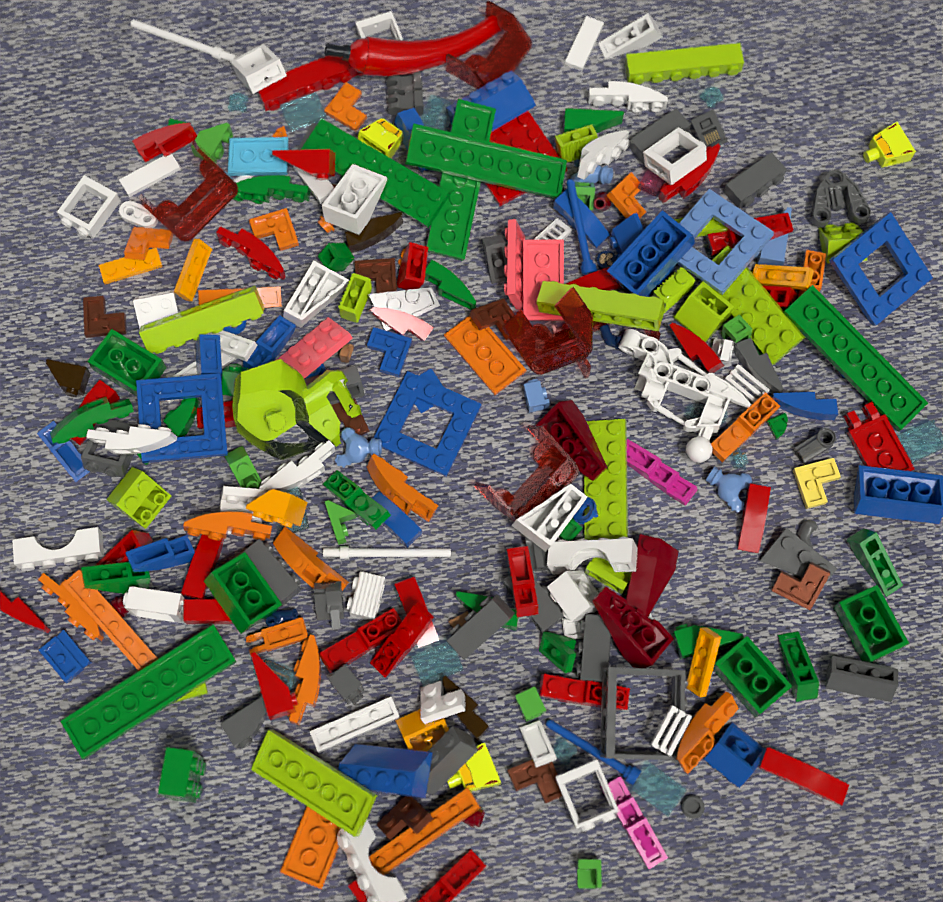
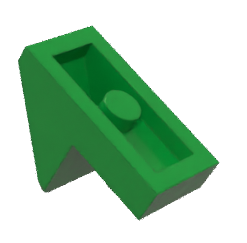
(558, 650)

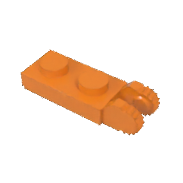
(279, 636)

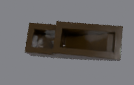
(374, 232)
(468, 718)

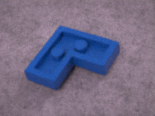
(395, 349)

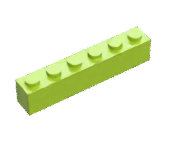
(684, 63)
(607, 306)
(202, 319)

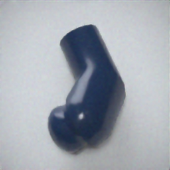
(609, 339)
(281, 616)

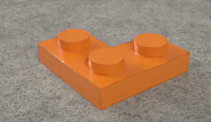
(342, 107)
(623, 196)
(278, 224)
(143, 238)

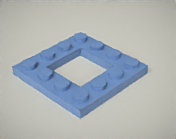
(753, 235)

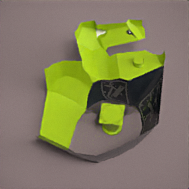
(276, 399)

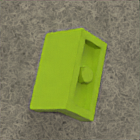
(603, 572)

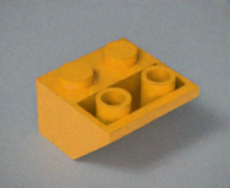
(278, 508)
(420, 735)

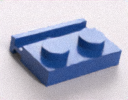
(65, 656)

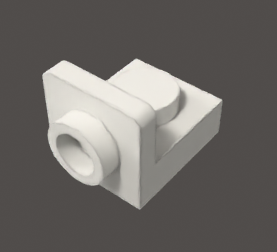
(723, 349)

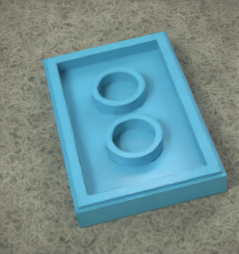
(255, 156)

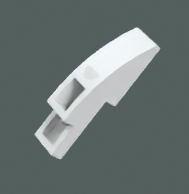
(636, 96)
(602, 151)
(137, 440)
(292, 476)

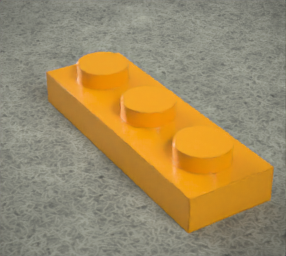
(126, 268)
(193, 270)
(783, 276)
(703, 662)

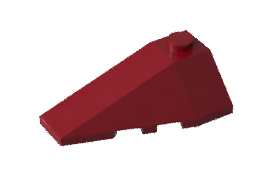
(573, 434)
(653, 571)
(635, 635)

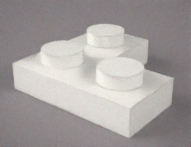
(437, 705)

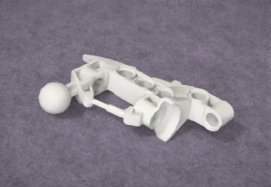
(716, 393)

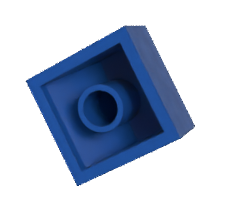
(625, 234)
(735, 755)

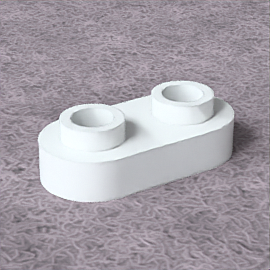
(139, 215)

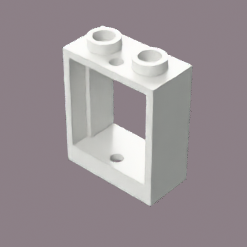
(378, 24)
(265, 65)
(673, 172)
(86, 184)
(155, 604)
(581, 772)

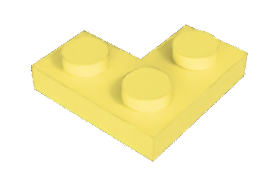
(811, 478)

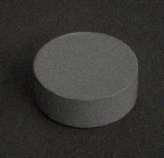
(693, 807)

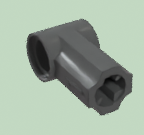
(814, 445)
(537, 556)

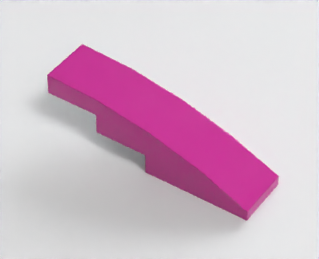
(659, 474)
(636, 824)

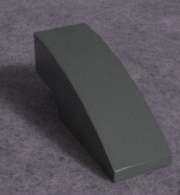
(758, 366)

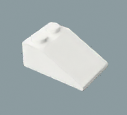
(354, 199)

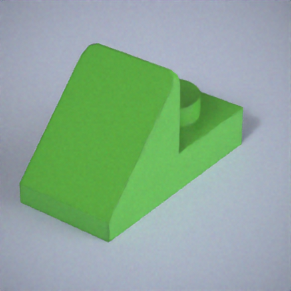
(339, 515)

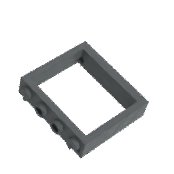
(608, 711)

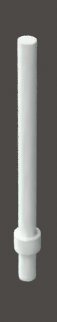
(216, 52)
(345, 552)

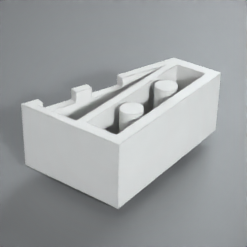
(314, 293)
(549, 519)

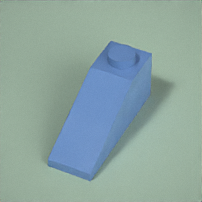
(774, 251)

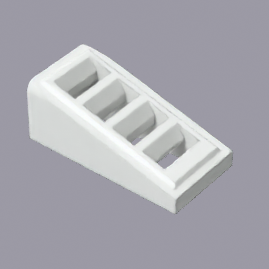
(547, 231)

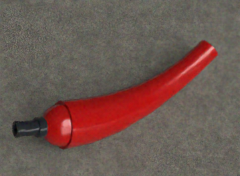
(400, 57)

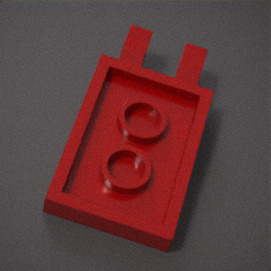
(876, 440)

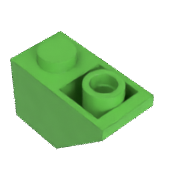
(211, 139)
(243, 468)

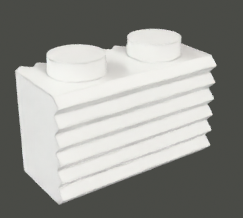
(367, 596)

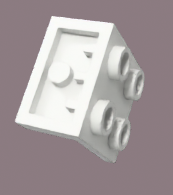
(155, 306)
(236, 499)

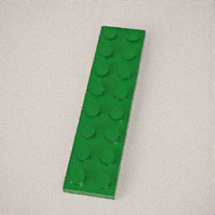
(486, 161)
(403, 188)
(453, 223)
(855, 358)
(148, 692)

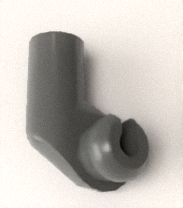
(806, 530)

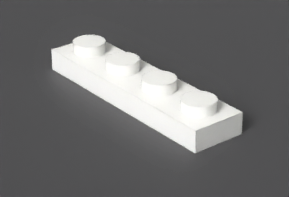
(354, 724)

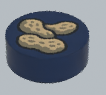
(605, 259)

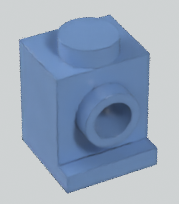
(535, 396)

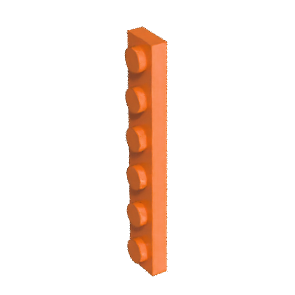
(110, 622)
(410, 843)

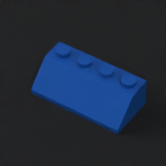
(504, 94)
(651, 255)
(898, 494)
(388, 769)

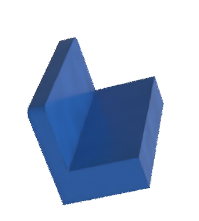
(208, 354)

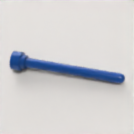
(587, 264)
(629, 773)

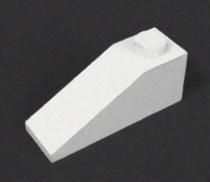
(632, 37)

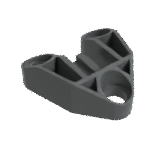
(852, 195)

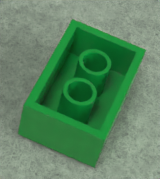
(125, 362)
(242, 592)
(871, 625)
(751, 677)
(182, 775)

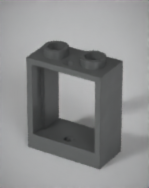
(103, 465)

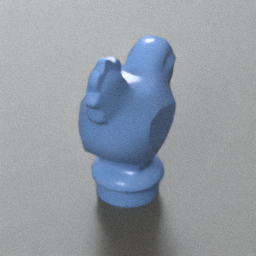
(602, 174)
(357, 448)
(729, 487)

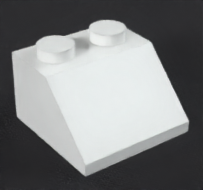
(574, 595)

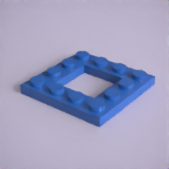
(915, 275)
(207, 387)
(463, 411)

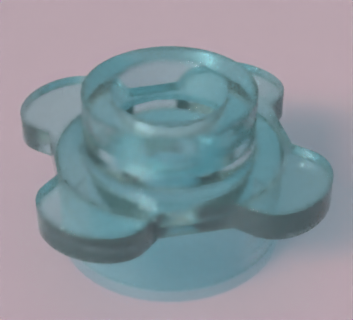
(712, 91)
(237, 97)
(740, 459)
(570, 751)

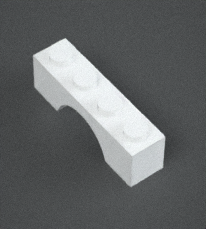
(85, 545)
(567, 555)
(376, 886)

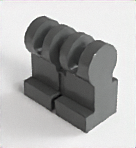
(405, 93)

